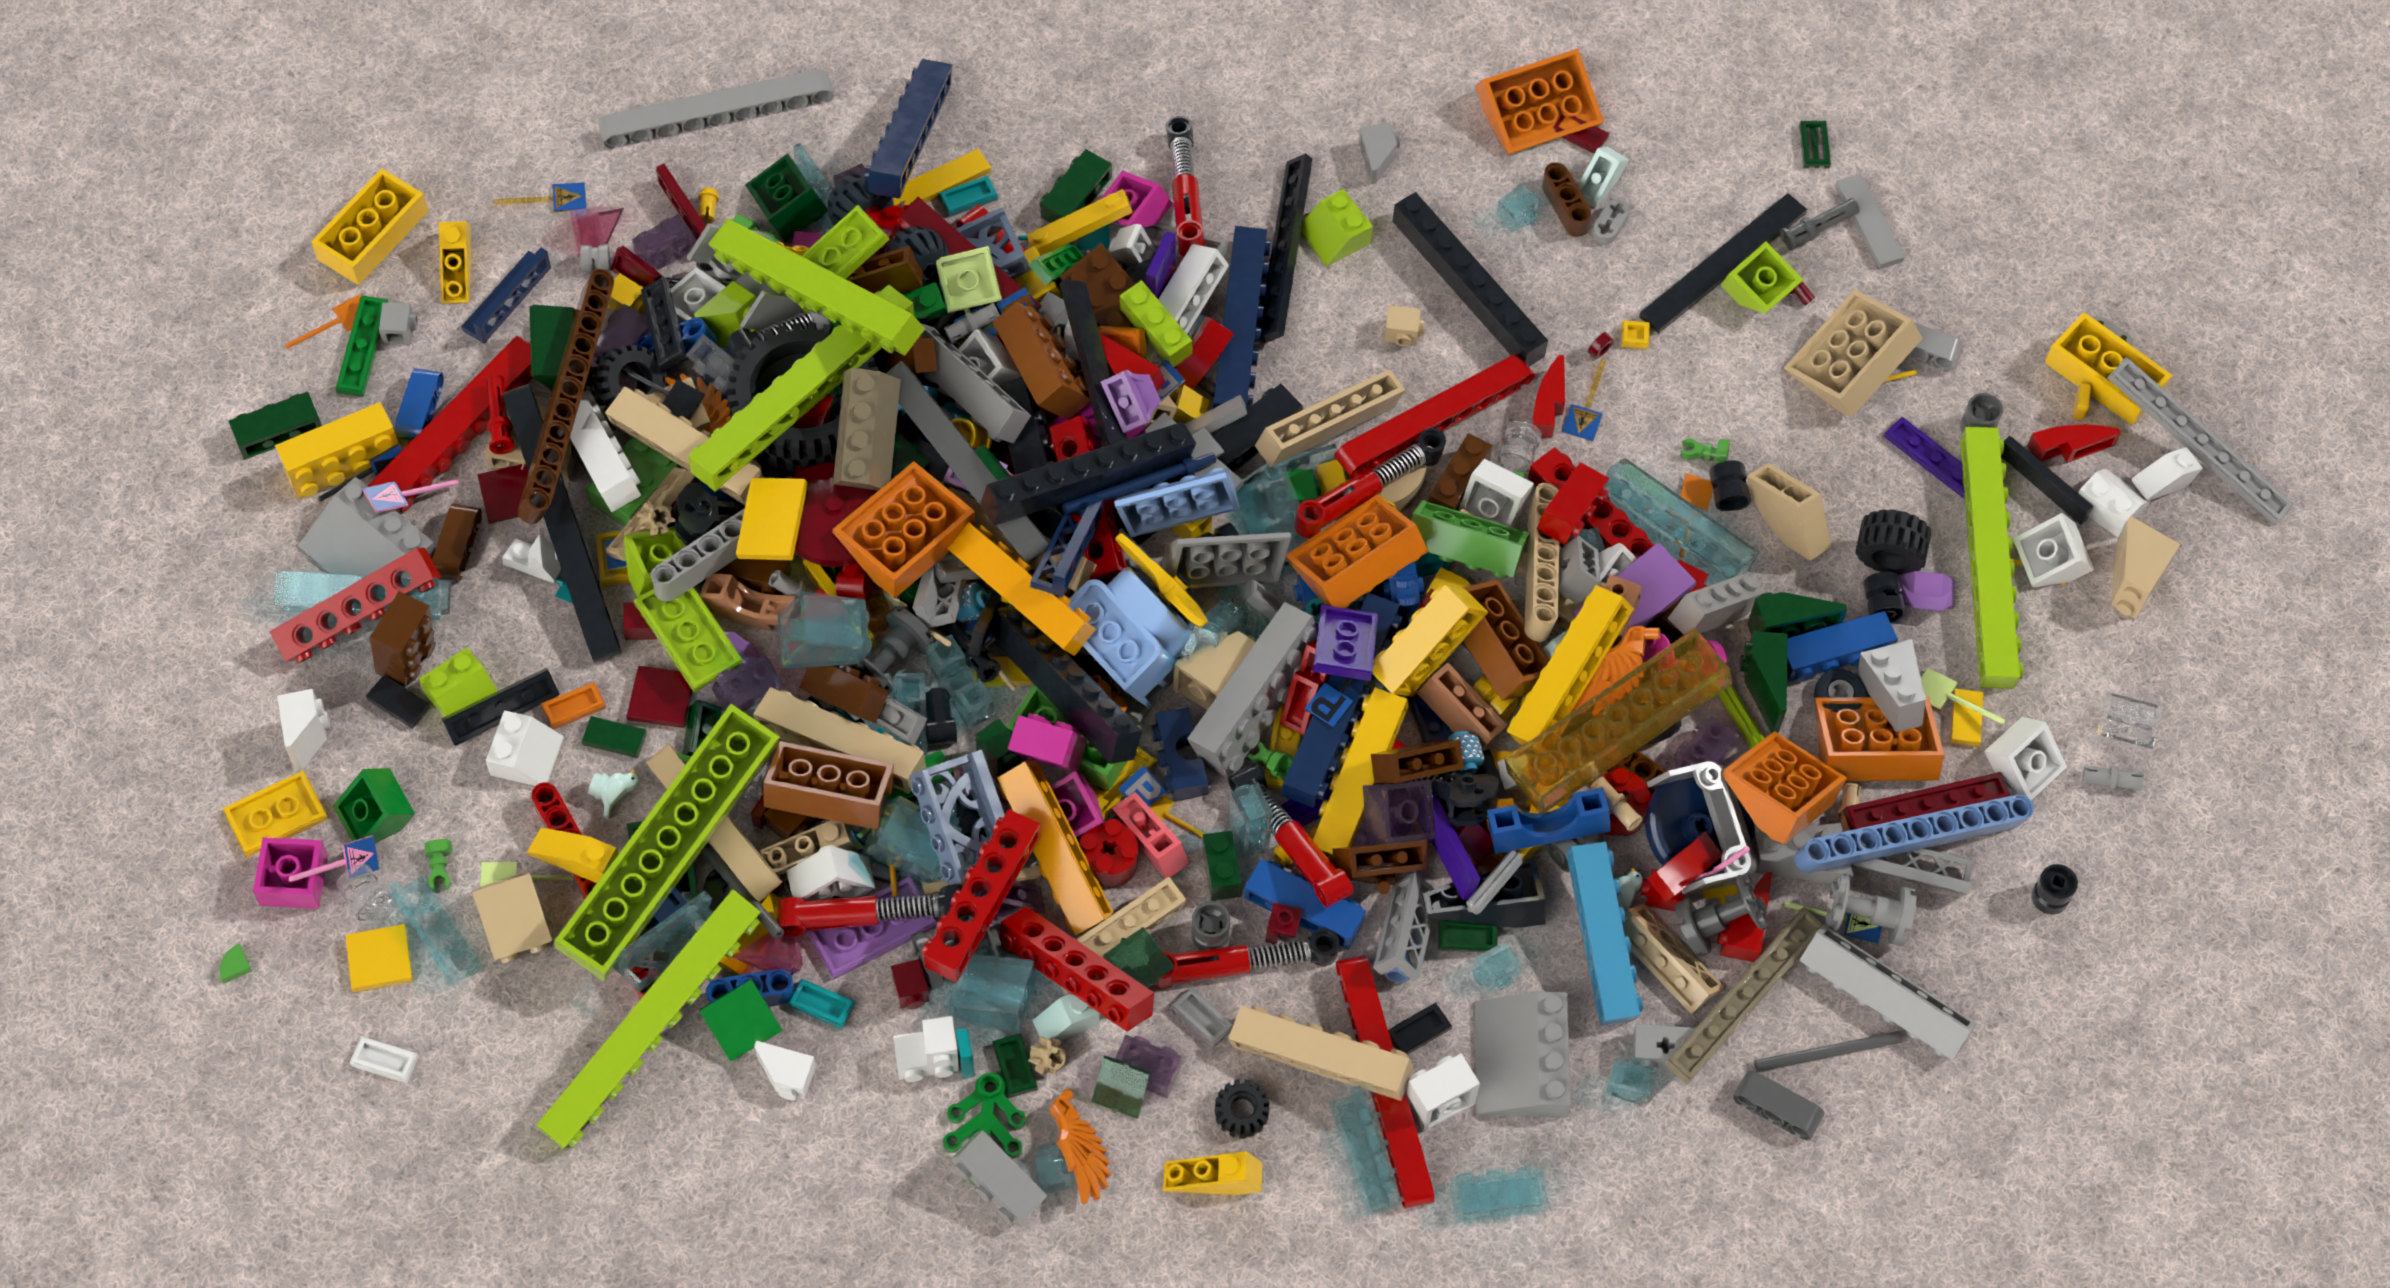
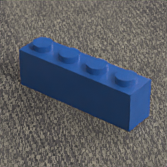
(1837, 645)
(1273, 884)

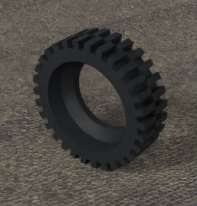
(756, 373)

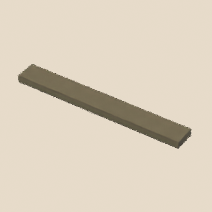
(1744, 996)

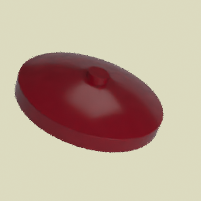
(822, 511)

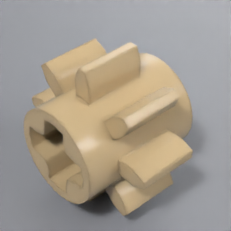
(663, 520)
(1047, 1055)

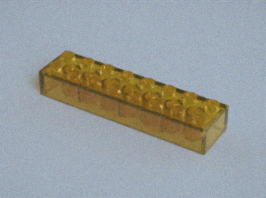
(1618, 721)

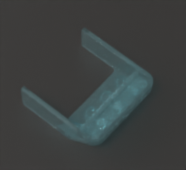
(1270, 501)

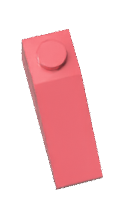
(1152, 835)

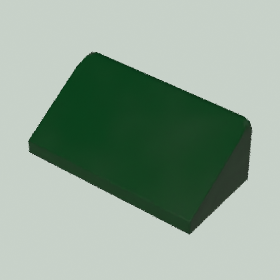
(700, 722)

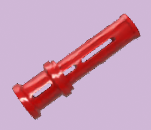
(499, 423)

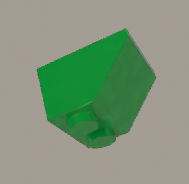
(373, 805)

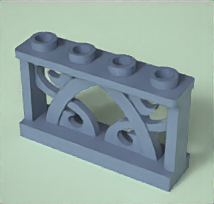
(978, 234)
(937, 816)

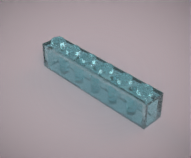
(1679, 520)
(308, 589)

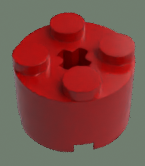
(1637, 797)
(1111, 853)

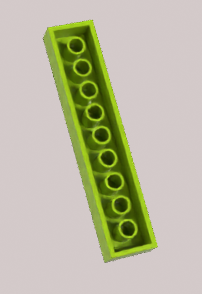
(667, 842)

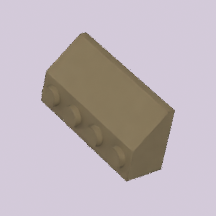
(866, 429)

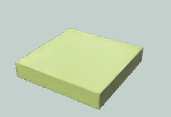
(968, 279)

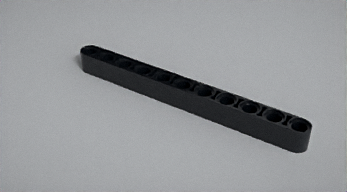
(565, 535)

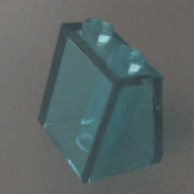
(823, 631)
(904, 842)
(993, 993)

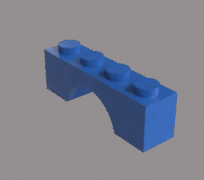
(1581, 816)

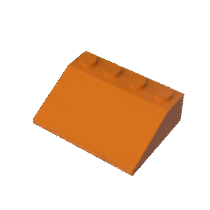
(1533, 97)
(904, 528)
(1357, 552)
(1869, 749)
(1783, 786)

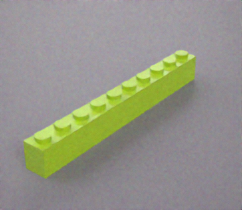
(816, 287)
(784, 401)
(1990, 558)
(648, 1019)

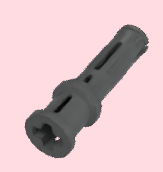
(1806, 227)

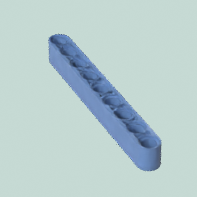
(1904, 839)

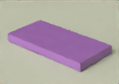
(1662, 584)
(854, 946)

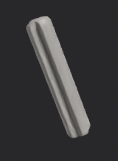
(1494, 882)

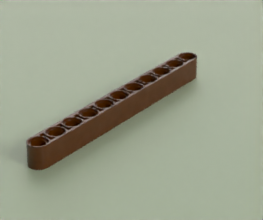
(566, 397)

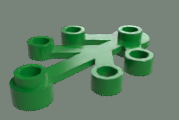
(985, 1119)

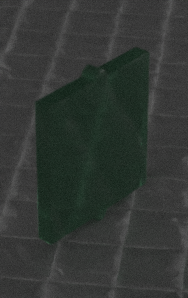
(1140, 958)
(1121, 1086)

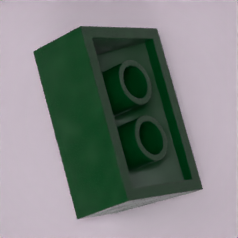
(548, 340)

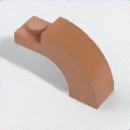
(743, 604)

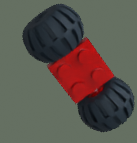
(924, 242)

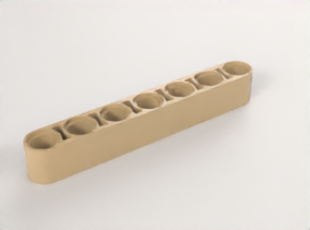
(1541, 570)
(728, 838)

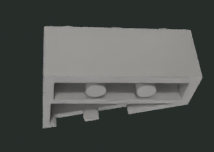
(1894, 683)
(1779, 858)

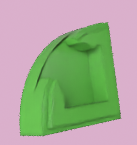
(234, 964)

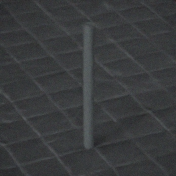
(735, 884)
(1827, 1051)

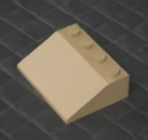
(1854, 352)

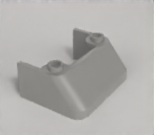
(769, 305)
(1726, 818)

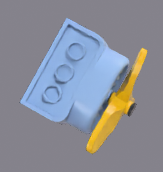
(1135, 625)

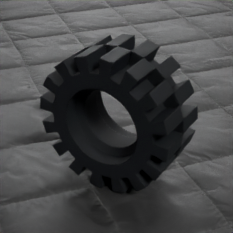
(1247, 1092)

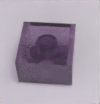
(1399, 812)

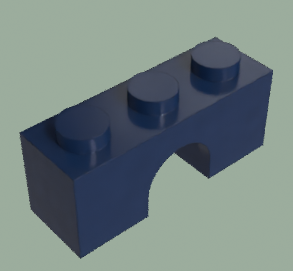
(1184, 777)

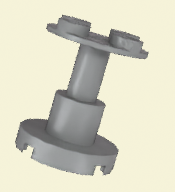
(1885, 912)

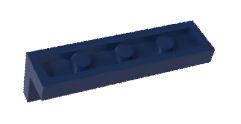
(507, 295)
(1071, 551)

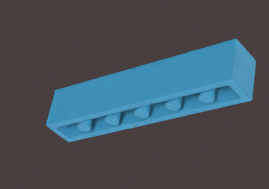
(1603, 933)

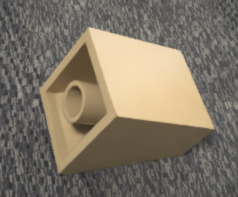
(2139, 565)
(1210, 669)
(512, 917)

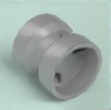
(595, 257)

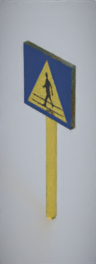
(565, 197)
(1583, 421)

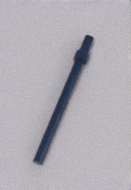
(1187, 467)

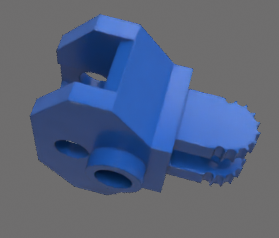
(1404, 589)

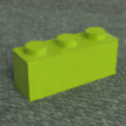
(1159, 326)

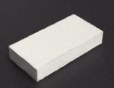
(384, 1059)

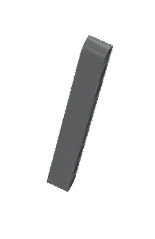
(961, 457)

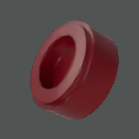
(1600, 345)

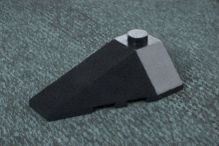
(1514, 906)

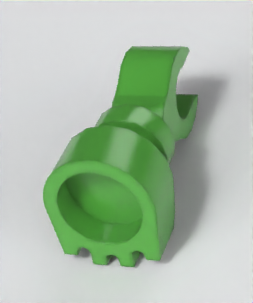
(1719, 454)
(1276, 761)
(437, 850)

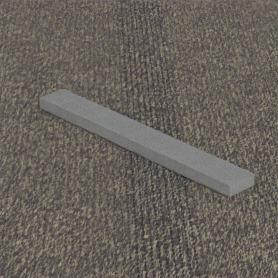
(2200, 441)

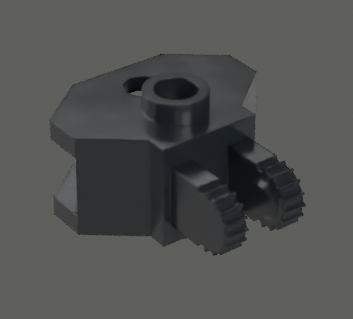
(698, 512)
(1467, 795)

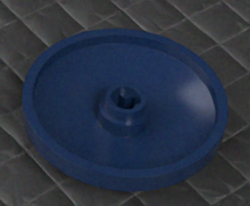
(1680, 815)

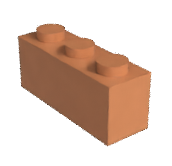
(1461, 705)

